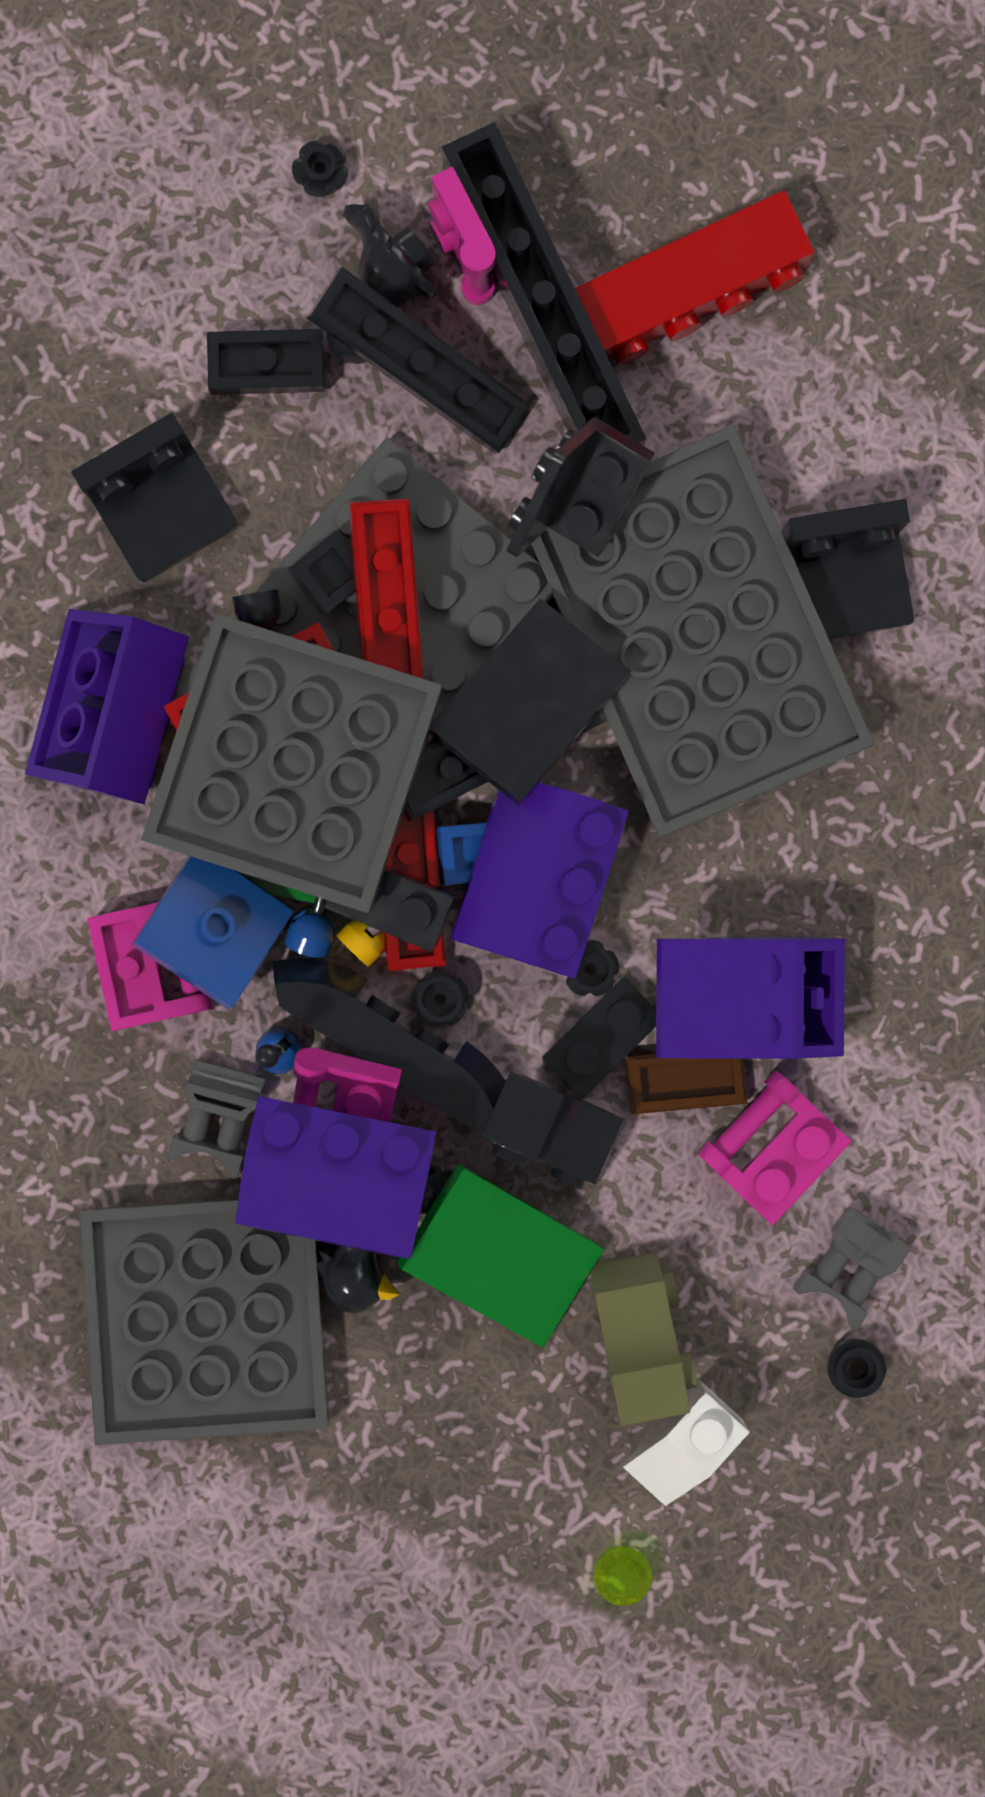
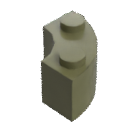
(640, 1339)

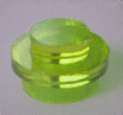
(622, 1575)

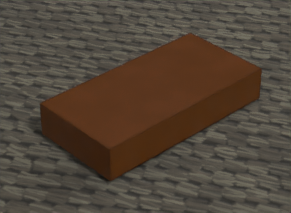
(684, 1083)

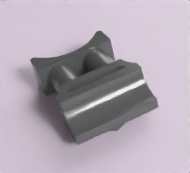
(224, 1093)
(867, 1245)

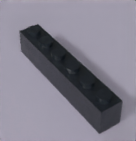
(539, 287)

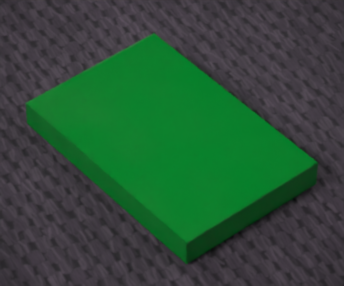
(500, 1255)

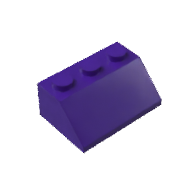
(107, 704)
(540, 877)
(334, 1177)

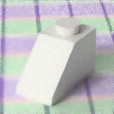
(687, 1446)

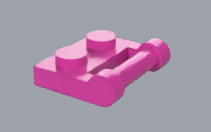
(460, 230)
(132, 979)
(362, 1085)
(790, 1157)

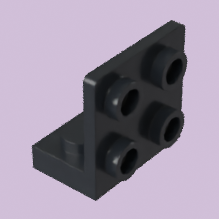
(581, 488)
(156, 498)
(854, 567)

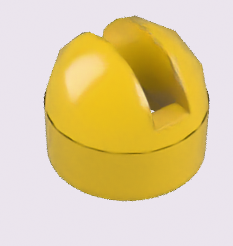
(360, 943)

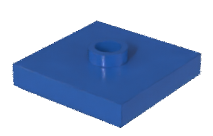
(212, 929)

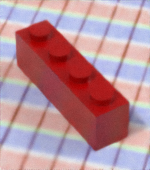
(697, 277)

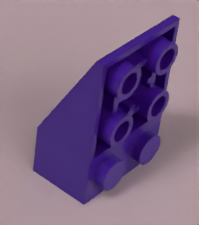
(750, 997)

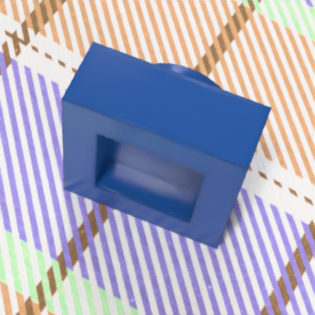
(457, 851)

